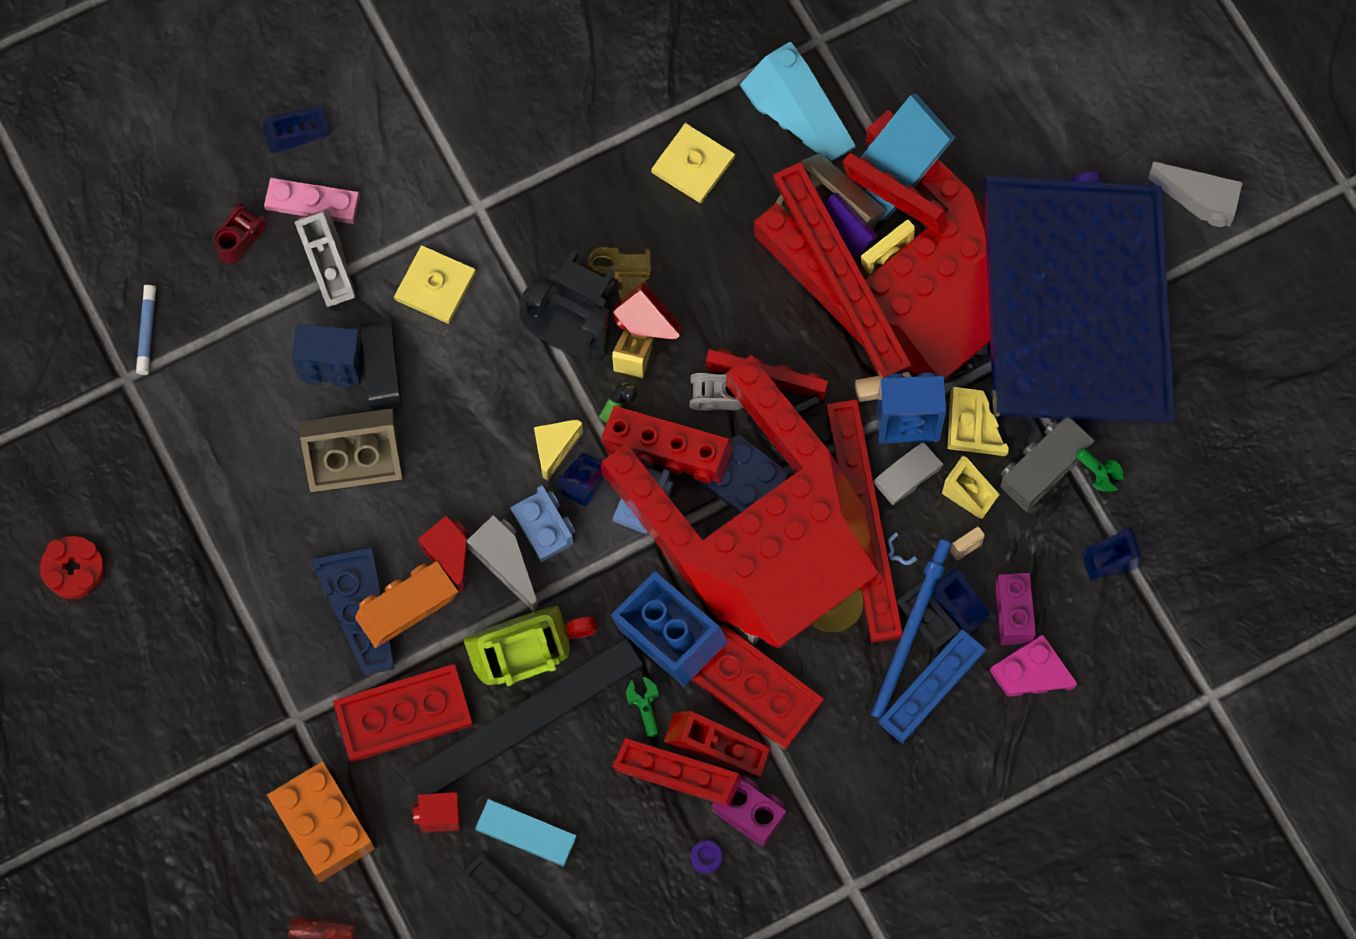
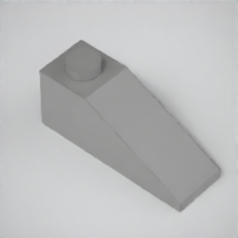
(1202, 194)
(326, 256)
(499, 551)

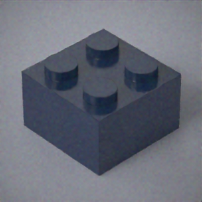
(327, 355)

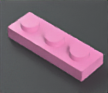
(307, 199)

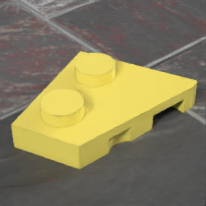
(972, 424)

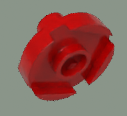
(83, 580)

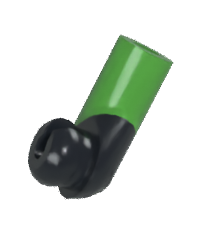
(622, 393)

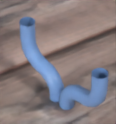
(896, 557)

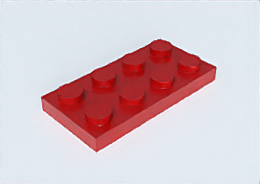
(758, 690)
(402, 713)

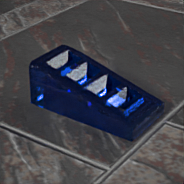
(287, 140)

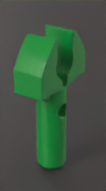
(1102, 479)
(645, 705)

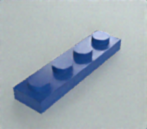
(932, 686)

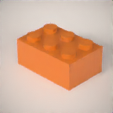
(321, 822)

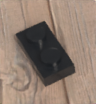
(935, 625)

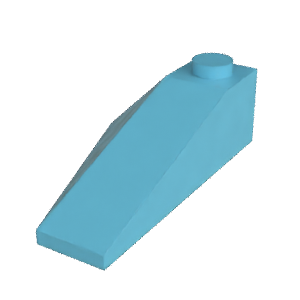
(792, 97)

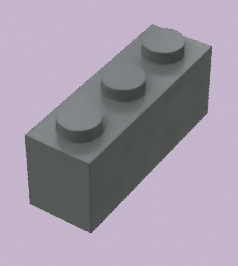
(1045, 463)

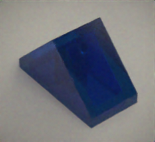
(1112, 555)

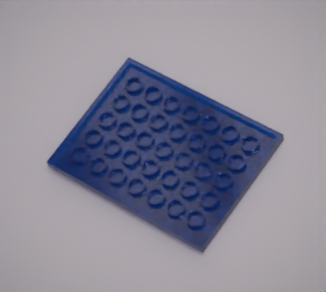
(1078, 300)

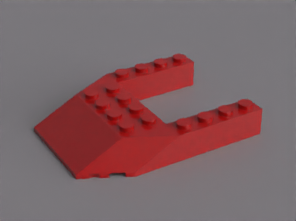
(927, 291)
(783, 555)

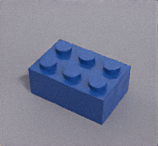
(910, 408)
(669, 628)

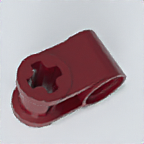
(240, 228)

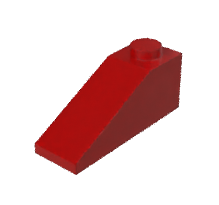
(716, 743)

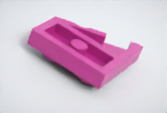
(1033, 670)

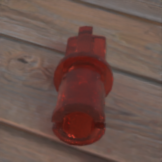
(319, 930)

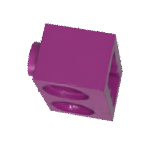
(1015, 609)
(743, 816)

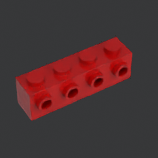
(668, 444)

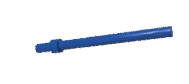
(933, 571)

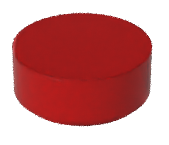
(581, 627)

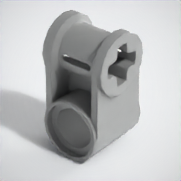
(715, 393)

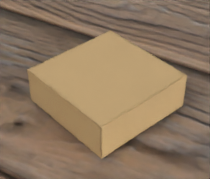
(967, 543)

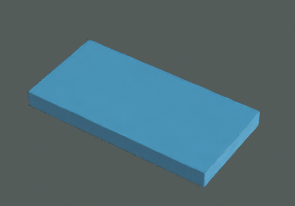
(908, 146)

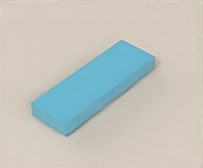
(526, 832)

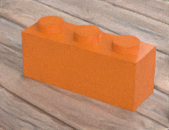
(405, 603)

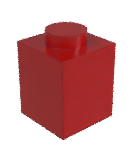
(437, 812)

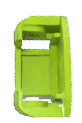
(519, 647)

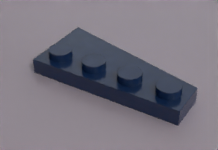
(347, 582)

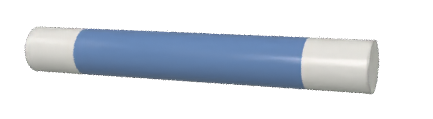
(146, 330)

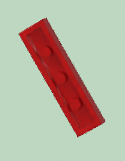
(889, 189)
(783, 376)
(677, 772)

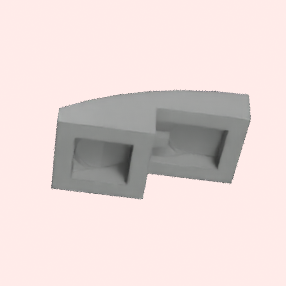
(908, 473)

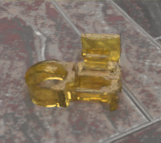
(628, 265)

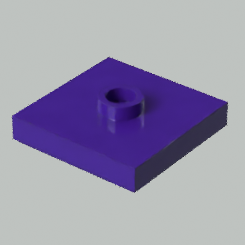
(852, 228)

